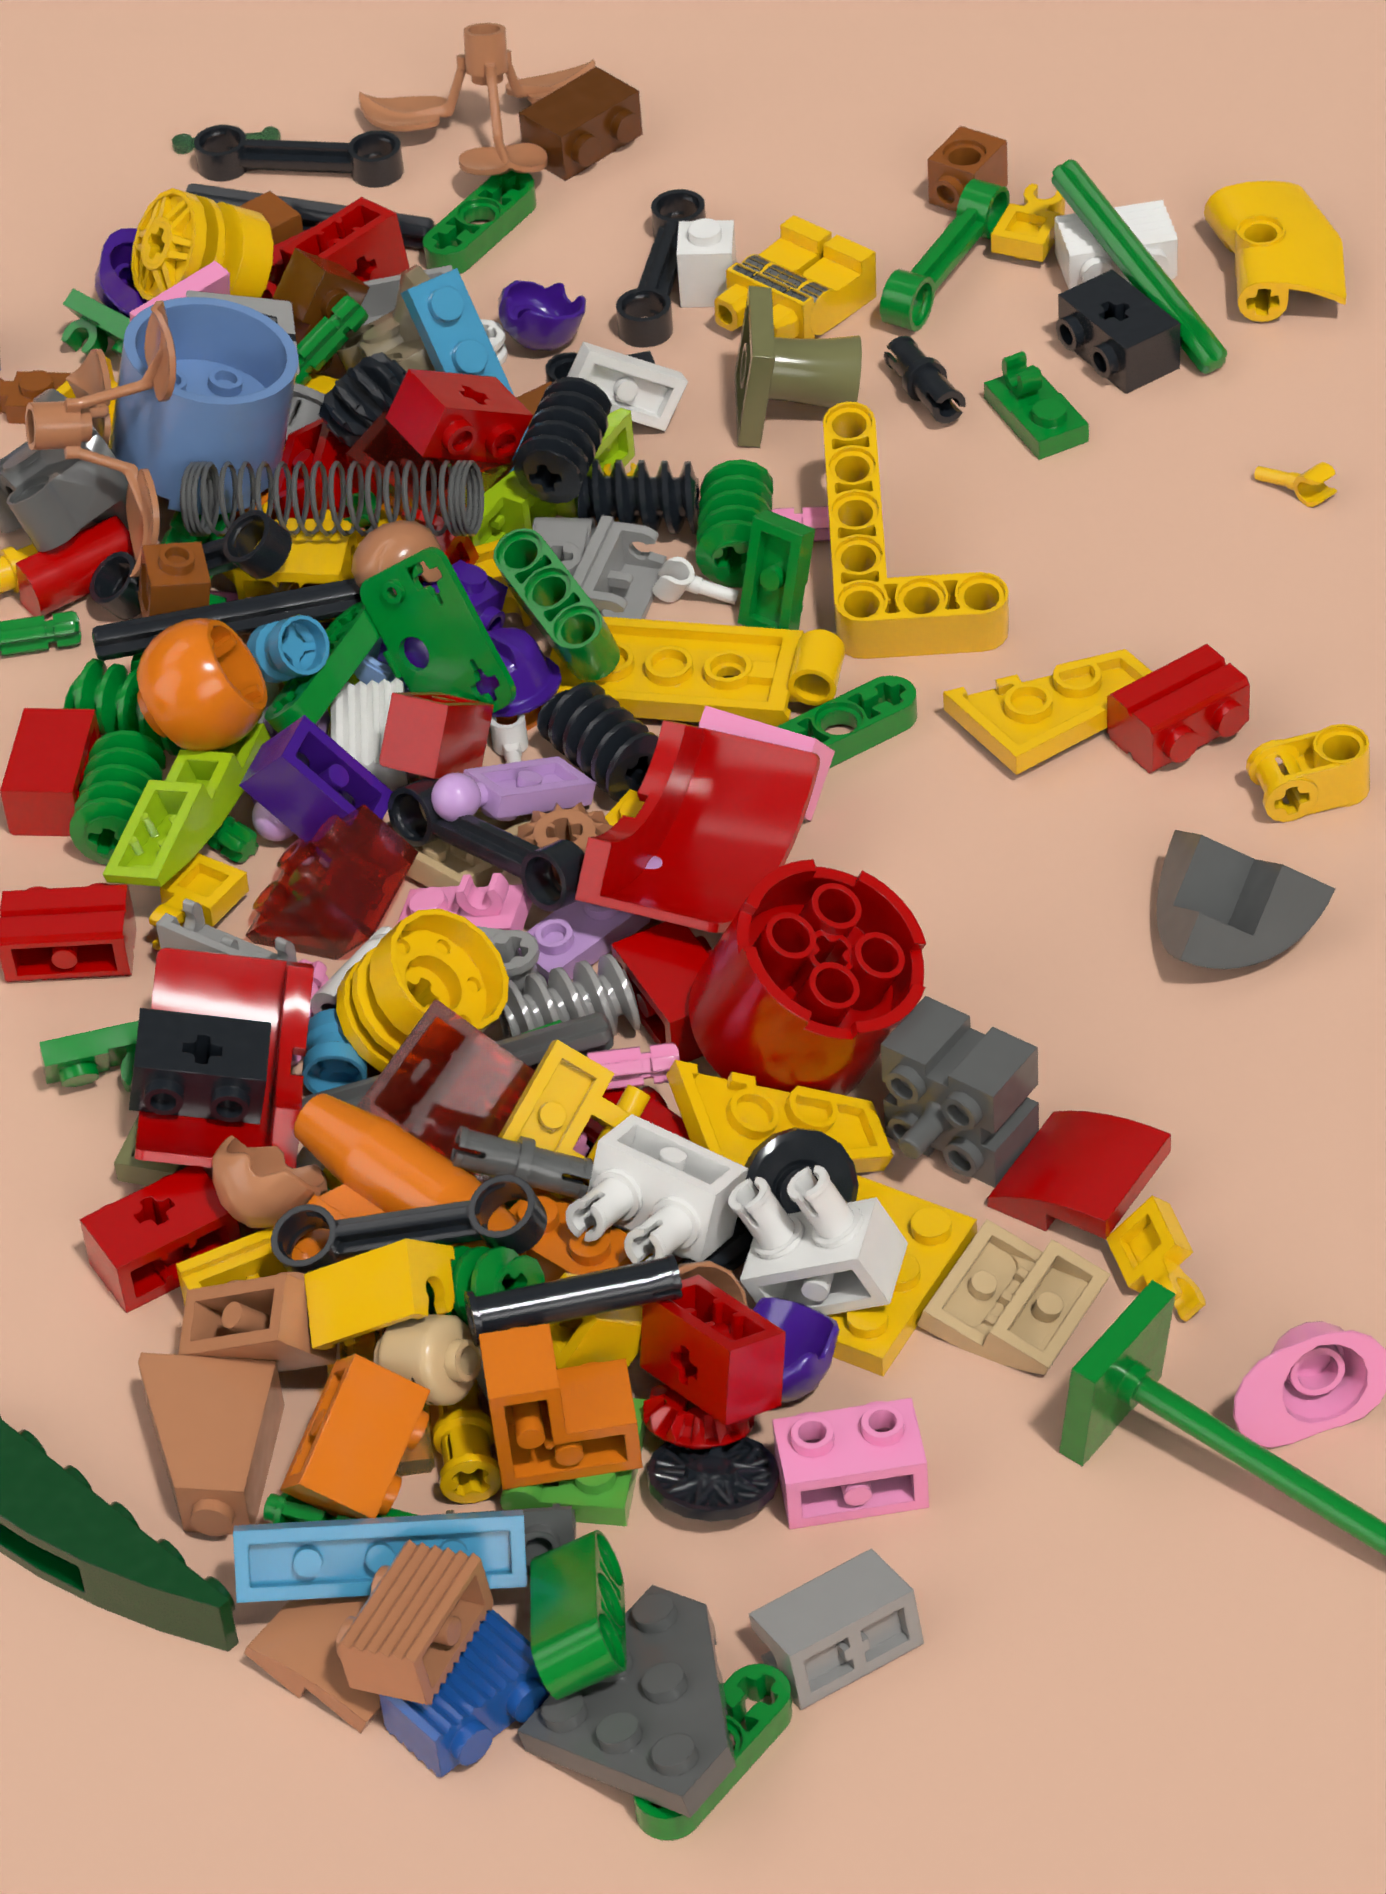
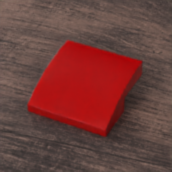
(1081, 1171)

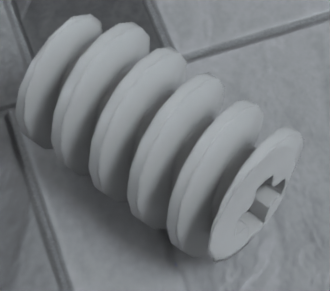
(565, 1000)

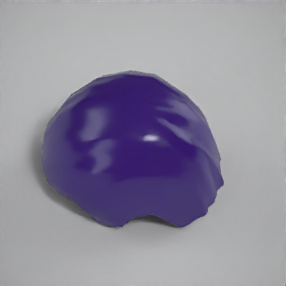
(808, 1343)

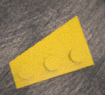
(1047, 714)
(738, 1115)
(935, 1241)

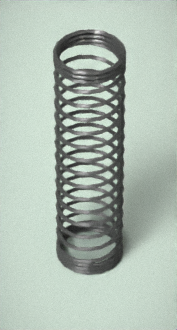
(461, 475)

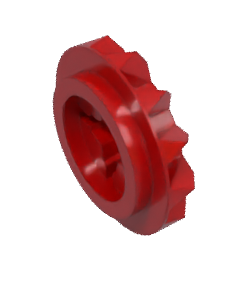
(687, 1425)

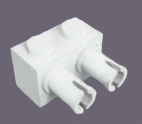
(660, 1191)
(827, 1254)

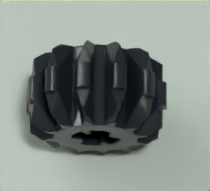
(361, 397)

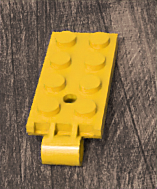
(680, 668)

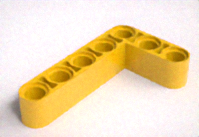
(893, 614)

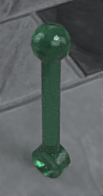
(185, 143)

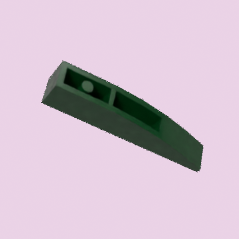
(98, 1551)

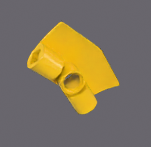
(1277, 245)

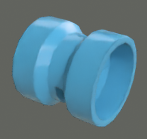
(289, 648)
(329, 1055)

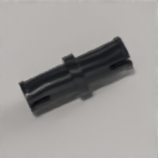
(924, 379)

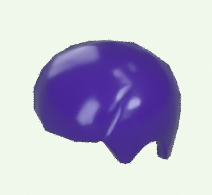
(540, 315)

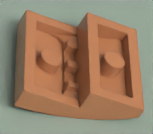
(303, 1656)

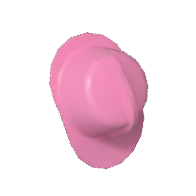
(1310, 1384)

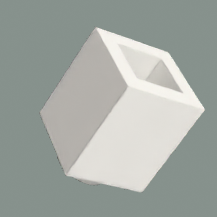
(703, 255)

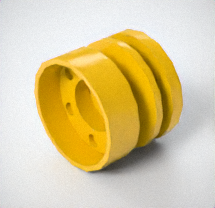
(191, 231)
(416, 962)

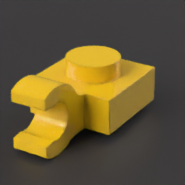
(204, 881)
(1152, 1248)

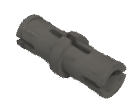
(522, 1159)

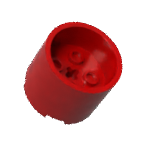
(808, 980)

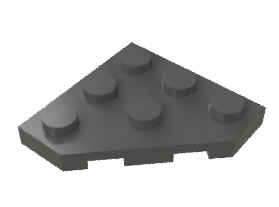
(657, 1723)

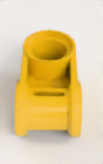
(1316, 773)

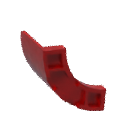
(716, 816)
(241, 990)

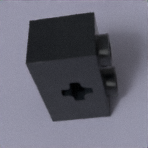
(1118, 331)
(200, 1066)

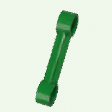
(910, 295)

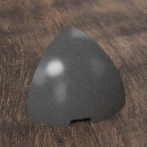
(1229, 907)

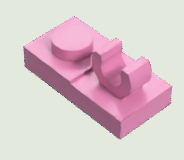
(491, 906)

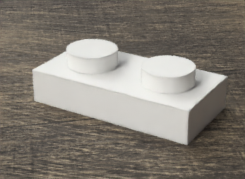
(632, 383)

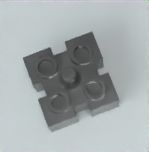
(959, 1091)

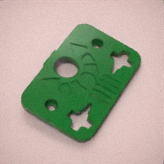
(445, 625)

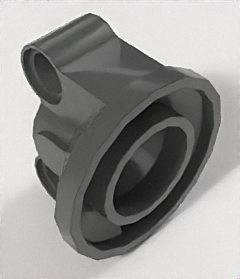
(57, 494)

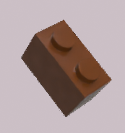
(583, 122)

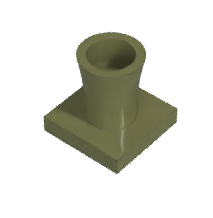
(788, 368)

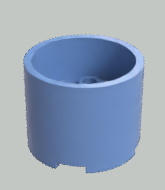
(226, 400)

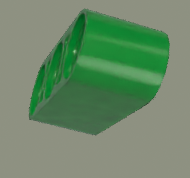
(557, 604)
(577, 1615)

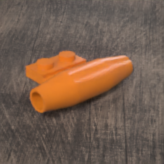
(378, 1169)

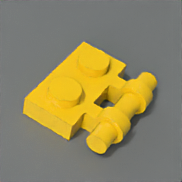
(562, 1100)

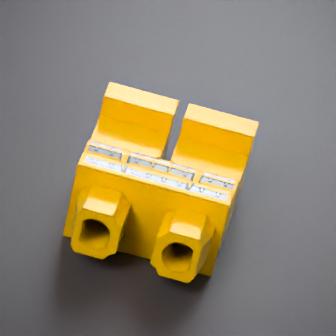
(811, 278)

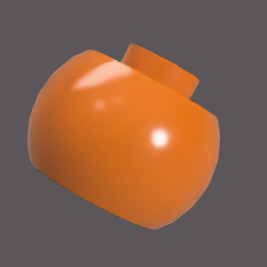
(200, 685)

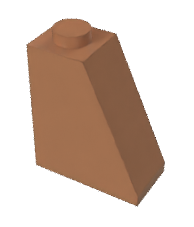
(214, 1434)

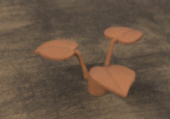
(486, 62)
(72, 422)

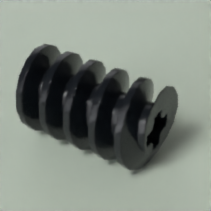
(562, 439)
(642, 496)
(598, 737)

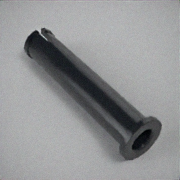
(574, 1296)

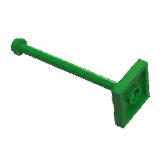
(1126, 1371)

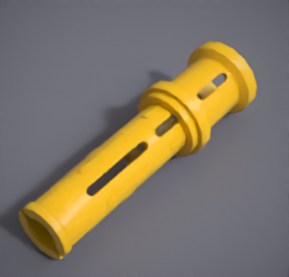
(465, 1441)

